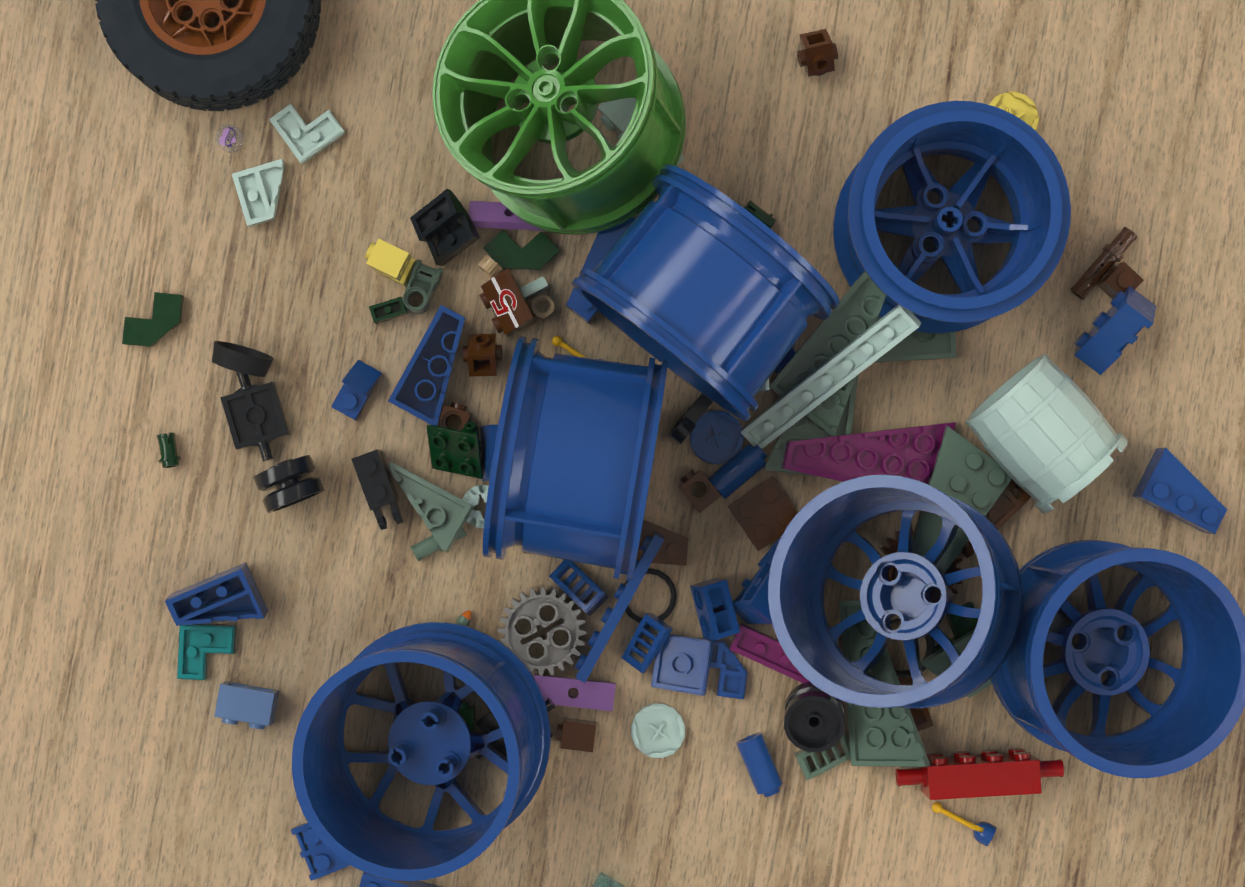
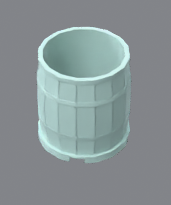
(1045, 433)

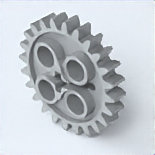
(529, 609)

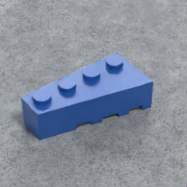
(428, 372)

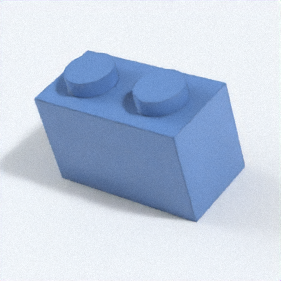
(246, 704)

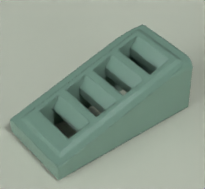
(821, 768)

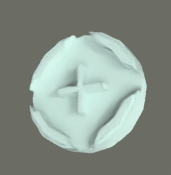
(657, 730)

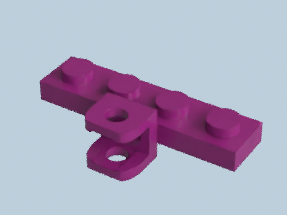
(765, 651)

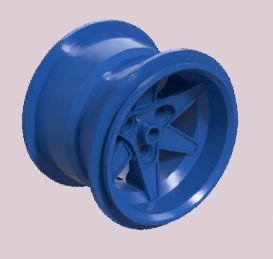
(999, 147)

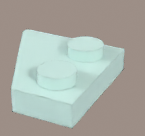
(259, 191)

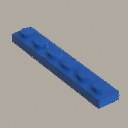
(613, 615)

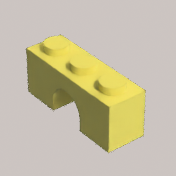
(390, 261)

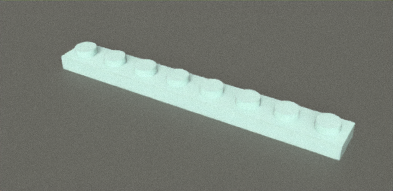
(831, 376)

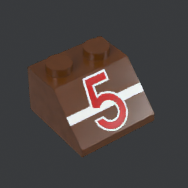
(507, 304)

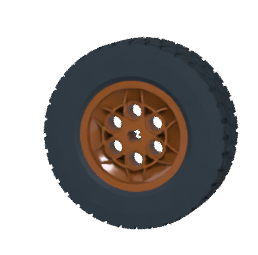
(207, 67)

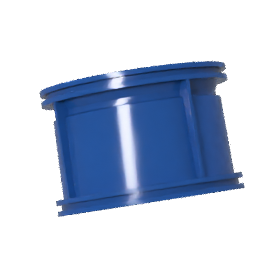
(707, 290)
(573, 458)
(805, 562)
(1207, 686)

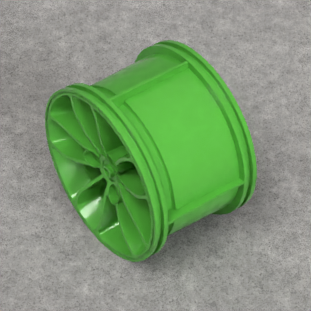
(498, 42)

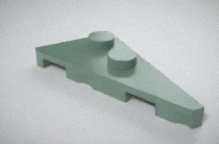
(439, 509)

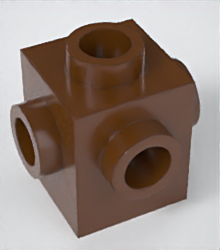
(817, 53)
(482, 354)

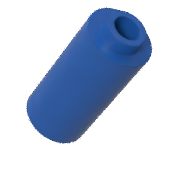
(738, 470)
(759, 764)

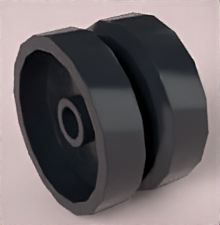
(287, 479)
(813, 718)

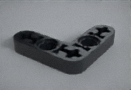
(688, 420)

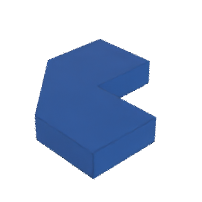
(732, 673)

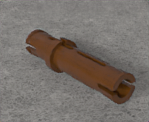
(1123, 239)

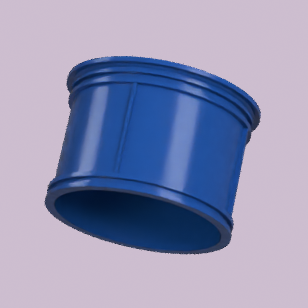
(426, 746)

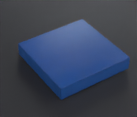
(488, 437)
(683, 665)

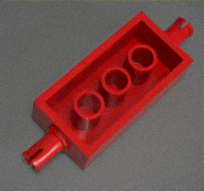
(980, 774)

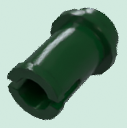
(767, 219)
(168, 450)

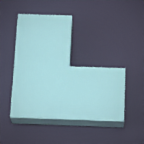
(305, 139)

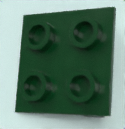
(456, 450)

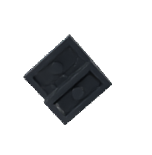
(445, 227)

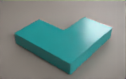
(197, 642)

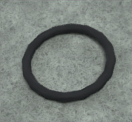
(673, 596)

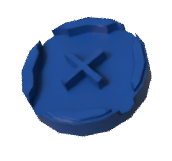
(716, 437)

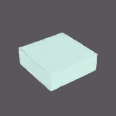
(534, 288)

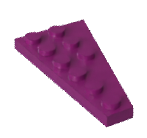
(895, 452)

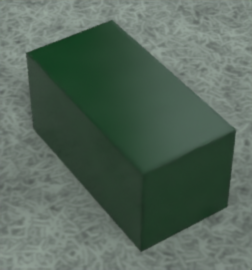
(388, 310)

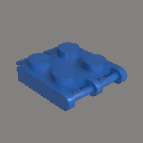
(324, 859)

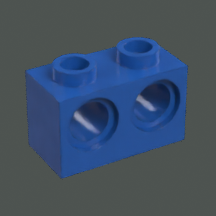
(715, 609)

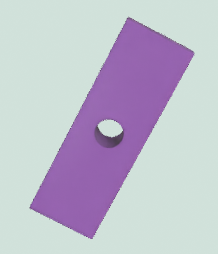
(496, 216)
(591, 695)

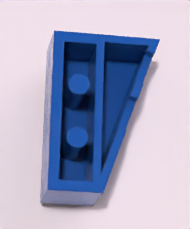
(219, 598)
(752, 602)

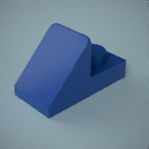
(356, 389)

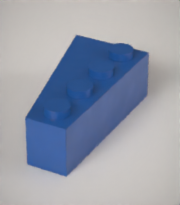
(602, 244)

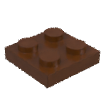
(763, 513)

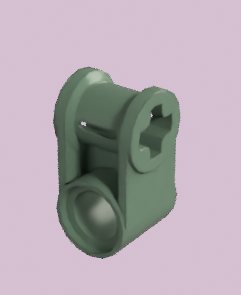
(422, 285)

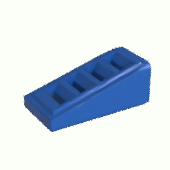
(594, 603)
(663, 632)

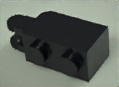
(377, 485)

